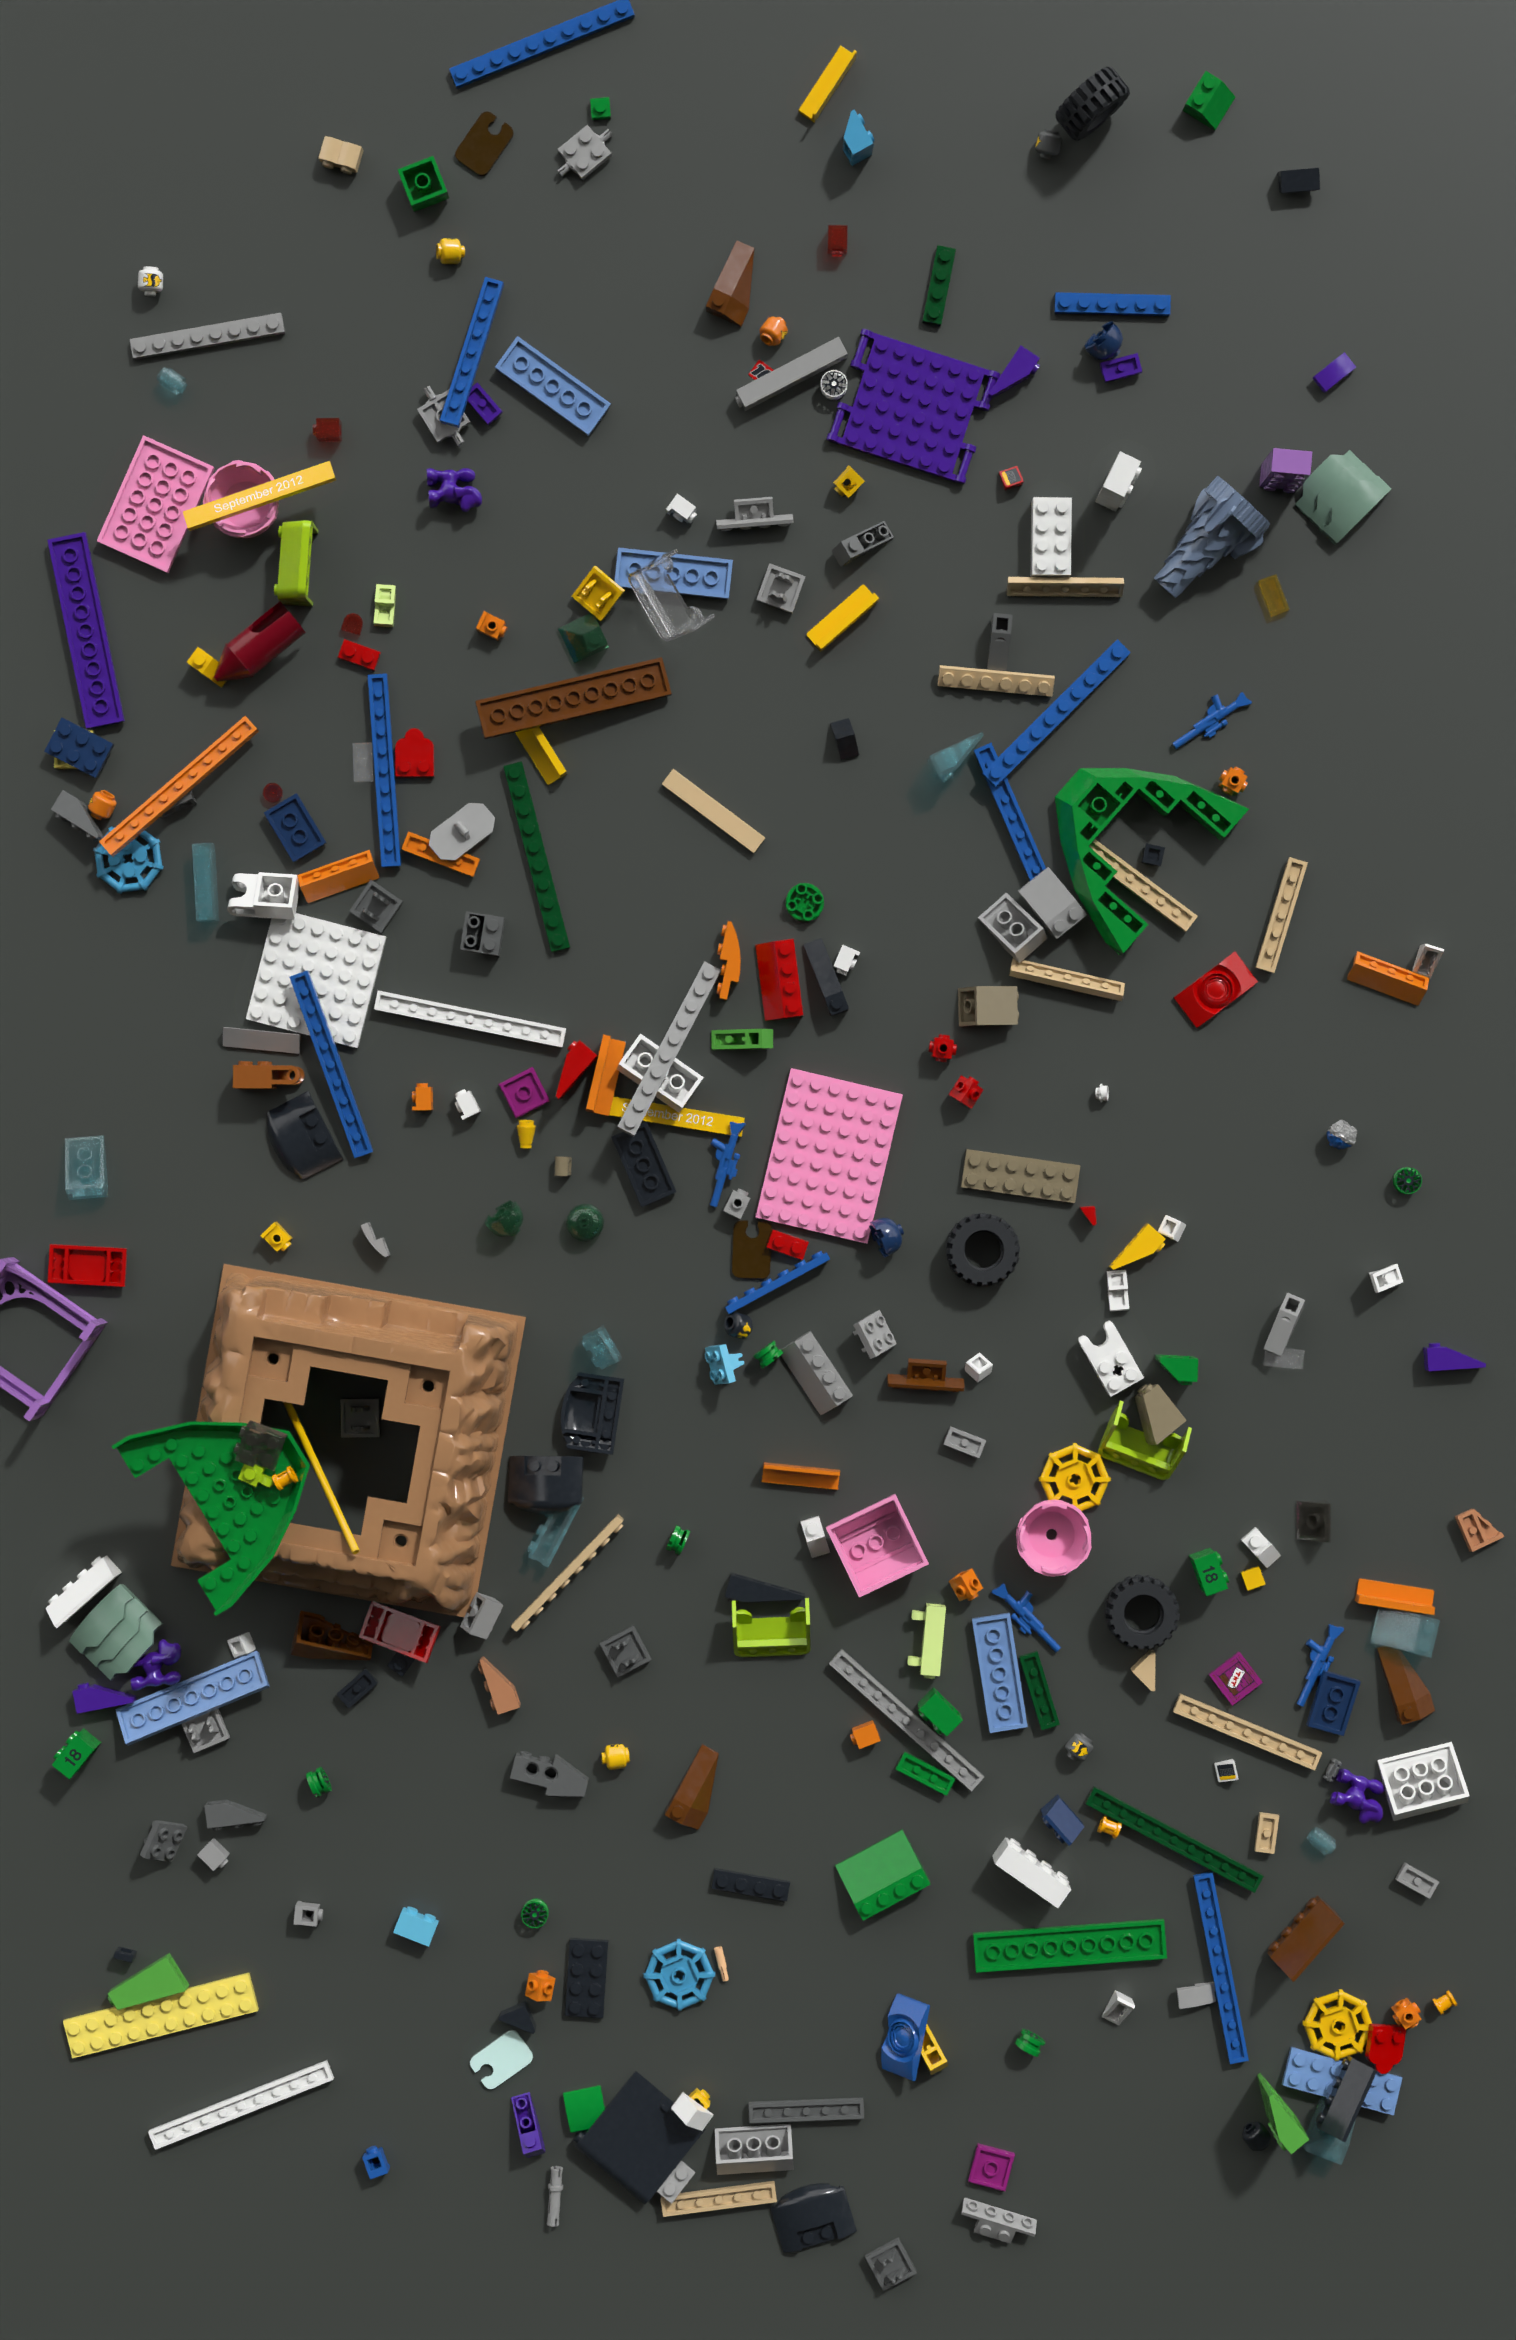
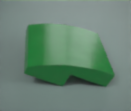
(583, 2107)

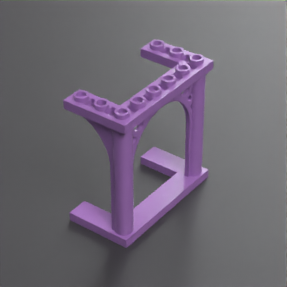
(91, 1327)

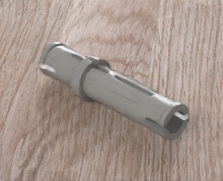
(555, 2188)

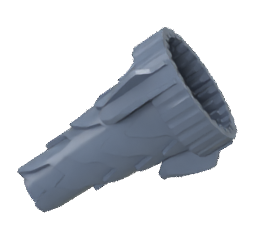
(1219, 525)

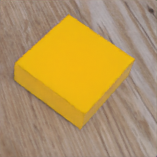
(1252, 1578)

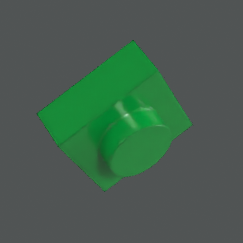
(600, 108)

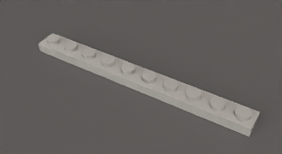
(668, 1049)
(906, 1720)

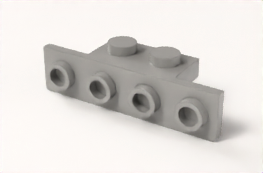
(754, 513)
(996, 2221)

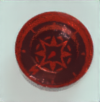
(272, 792)

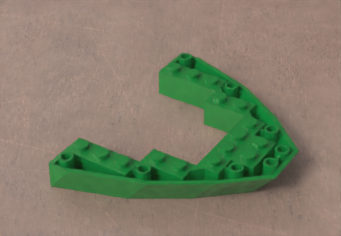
(1092, 802)

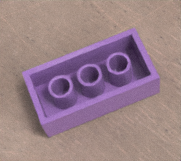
(1285, 469)

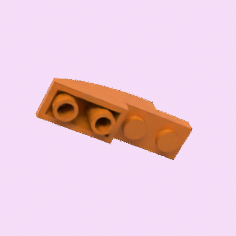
(729, 952)

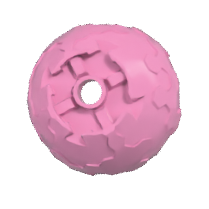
(236, 478)
(1055, 1555)

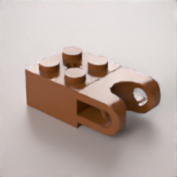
(265, 1075)

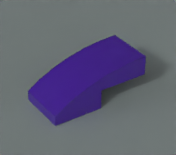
(1334, 372)

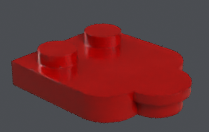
(414, 755)
(1385, 2046)

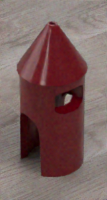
(258, 644)

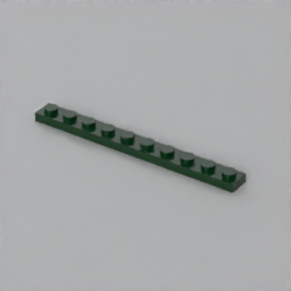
(536, 856)
(1174, 1839)

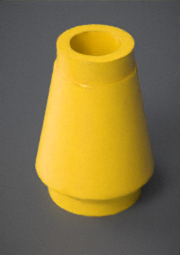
(526, 1133)

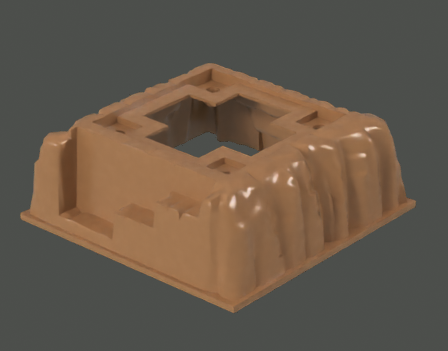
(459, 1445)

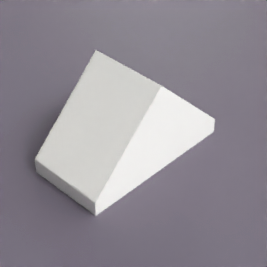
(1427, 960)
(1118, 2008)
(691, 2112)

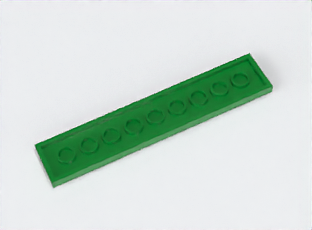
(1070, 1945)

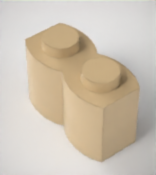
(341, 155)

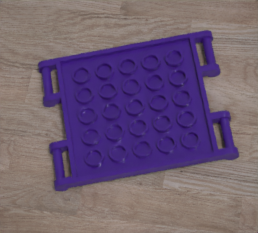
(913, 406)

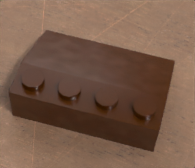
(1305, 1937)

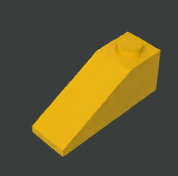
(1142, 1245)
(932, 2053)

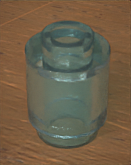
(172, 380)
(1321, 1840)

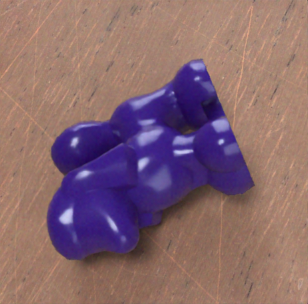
(449, 492)
(152, 1663)
(1354, 1797)

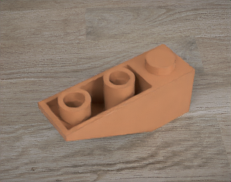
(501, 1689)

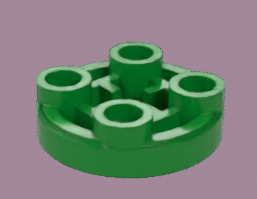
(804, 902)

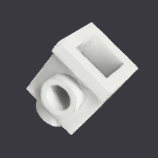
(682, 509)
(845, 960)
(466, 1103)

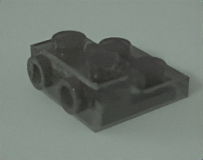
(259, 1445)

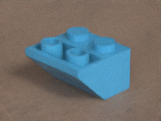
(857, 141)

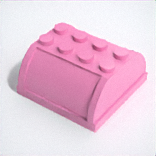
(877, 1545)

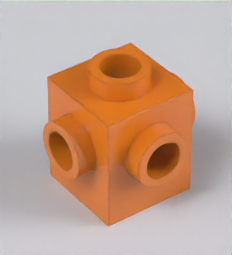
(1226, 783)
(966, 1585)
(540, 1986)
(1403, 2008)

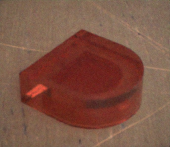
(353, 624)

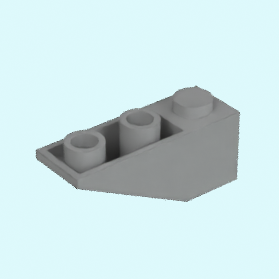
(1284, 1324)

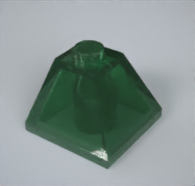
(583, 637)

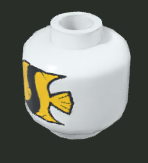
(150, 281)

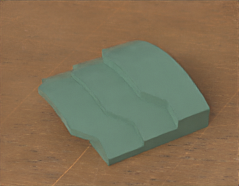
(1340, 495)
(116, 1632)

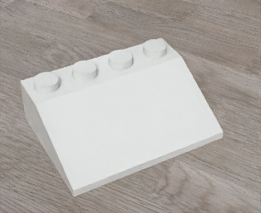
(1423, 1781)

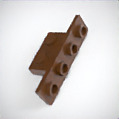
(926, 1375)

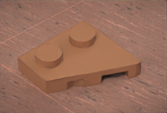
(1476, 1530)

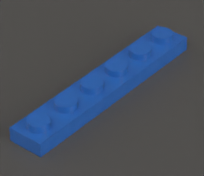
(1112, 304)
(769, 1285)

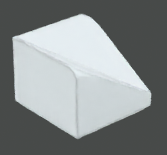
(978, 1367)

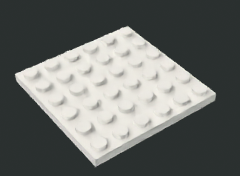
(341, 967)

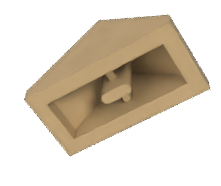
(1145, 1669)

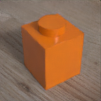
(865, 1734)

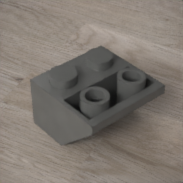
(482, 933)

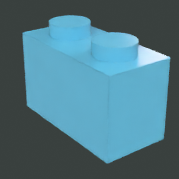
(416, 1926)

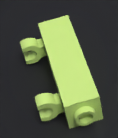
(932, 1640)

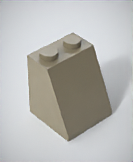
(988, 1006)
(1157, 1413)

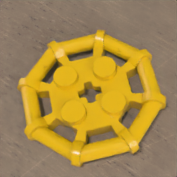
(1079, 1468)
(1328, 2020)

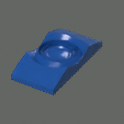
(905, 2036)

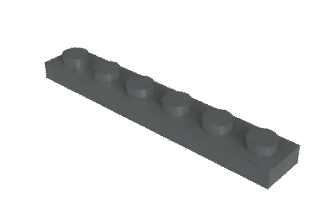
(806, 2110)

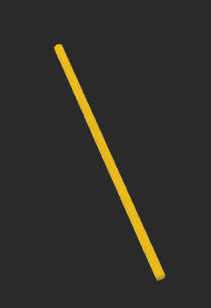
(322, 1478)

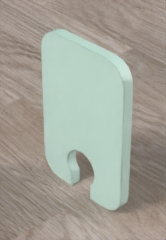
(505, 2055)

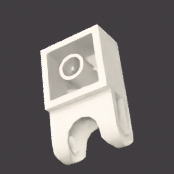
(265, 895)
(1108, 1355)

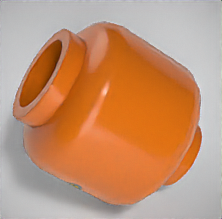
(773, 331)
(102, 804)

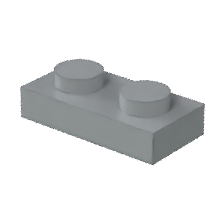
(964, 1442)
(1417, 1880)
(676, 2182)

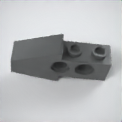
(566, 1782)

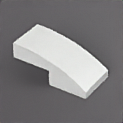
(1117, 1290)

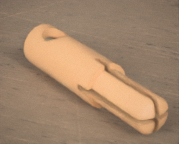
(721, 1963)

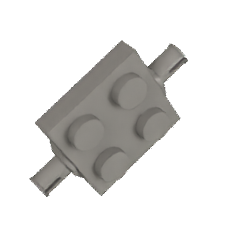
(584, 152)
(431, 415)

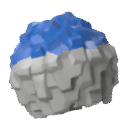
(1341, 1135)

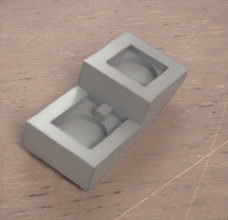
(379, 1244)
(1196, 1995)

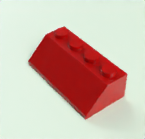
(779, 979)

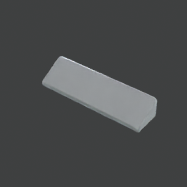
(261, 1040)

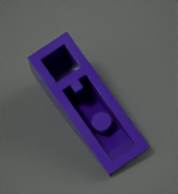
(1018, 370)
(1443, 1358)
(97, 1697)

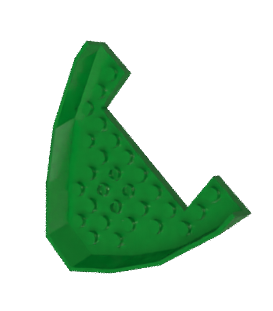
(244, 1517)

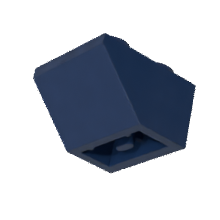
(1062, 1819)

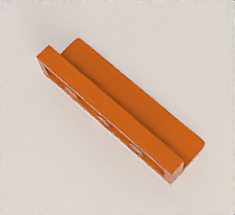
(338, 876)
(1388, 978)
(605, 1076)
(800, 1475)
(1395, 1596)

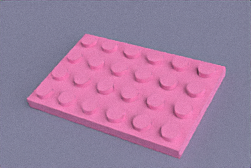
(151, 501)

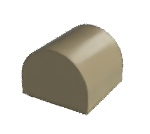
(563, 1166)

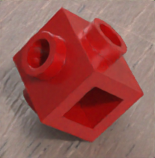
(934, 1048)
(966, 1091)

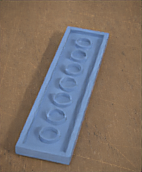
(192, 1698)

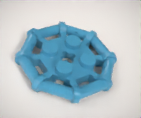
(129, 869)
(675, 1985)

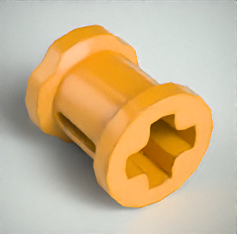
(285, 1478)
(1109, 1827)
(1444, 2002)

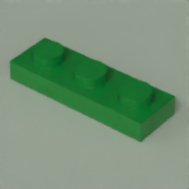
(925, 1773)

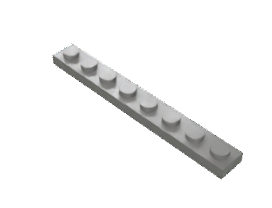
(207, 336)

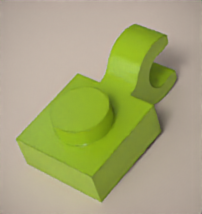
(254, 1475)

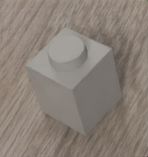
(214, 1854)

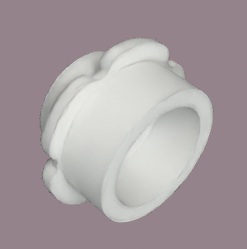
(1102, 1093)

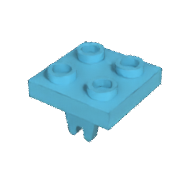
(722, 1364)

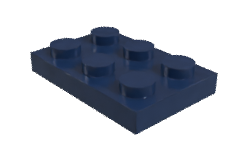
(79, 747)
(295, 827)
(1333, 1703)

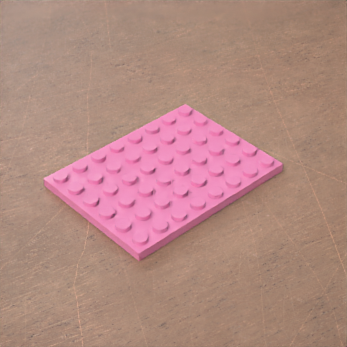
(829, 1155)

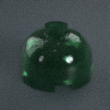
(506, 1219)
(594, 1222)

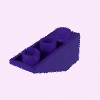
(528, 2125)

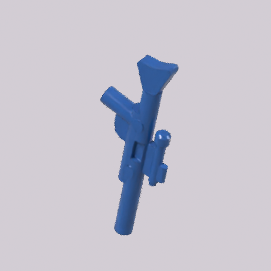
(1210, 722)
(726, 1165)
(1027, 1619)
(1318, 1656)

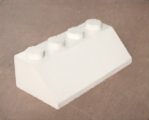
(82, 1591)

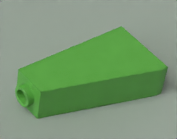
(151, 1983)

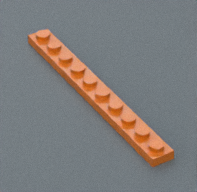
(179, 786)

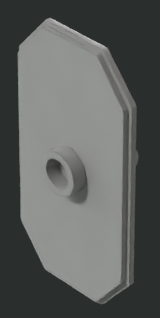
(461, 831)

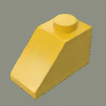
(205, 664)

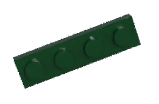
(939, 285)
(1039, 1690)

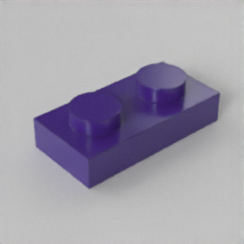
(1121, 368)
(483, 404)

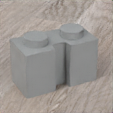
(482, 1615)

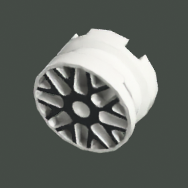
(833, 385)

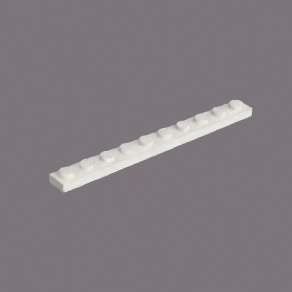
(470, 1018)
(241, 2104)

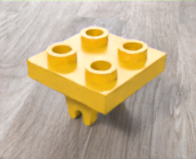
(598, 593)

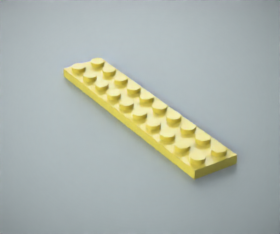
(161, 2016)

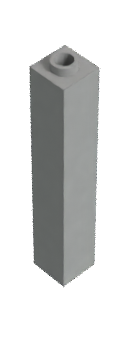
(791, 374)

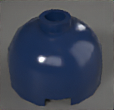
(1105, 343)
(886, 1235)

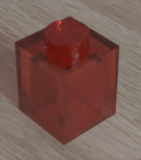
(837, 239)
(328, 429)

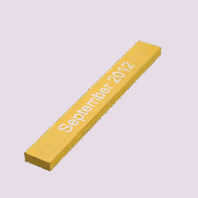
(259, 496)
(686, 1118)

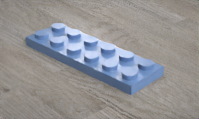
(553, 386)
(690, 573)
(999, 1672)
(1317, 2072)

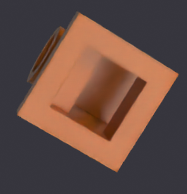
(483, 626)
(422, 1097)

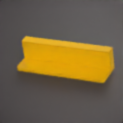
(827, 83)
(842, 617)
(542, 754)

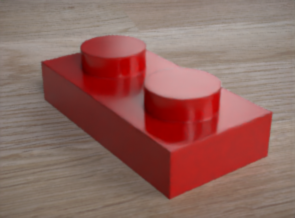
(359, 654)
(787, 1244)

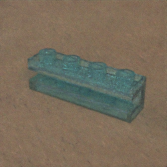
(205, 882)
(551, 1535)

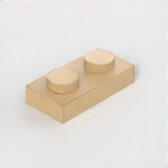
(1266, 1833)

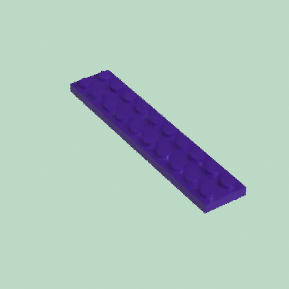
(86, 630)

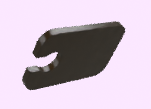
(480, 147)
(751, 1255)

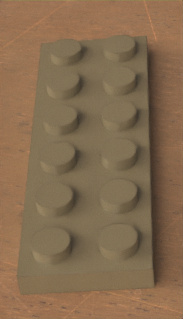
(1020, 1176)

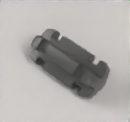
(1332, 1770)

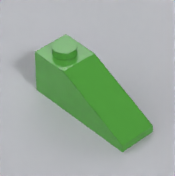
(742, 1039)

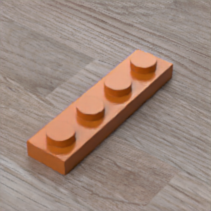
(420, 846)

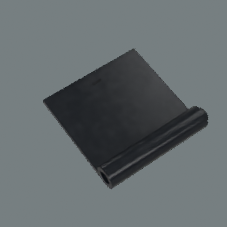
(638, 2138)

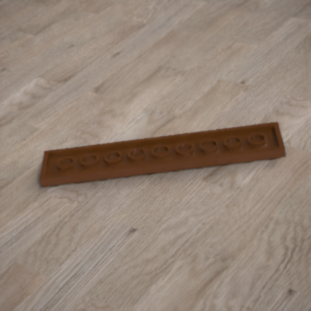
(573, 698)

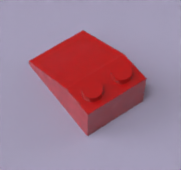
(576, 1063)

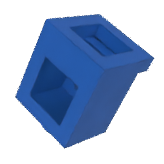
(375, 2168)

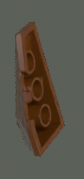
(732, 290)
(322, 1640)
(1408, 1693)
(694, 1793)

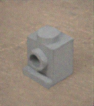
(734, 1210)
(301, 1916)

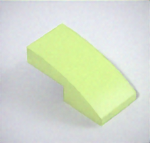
(384, 605)

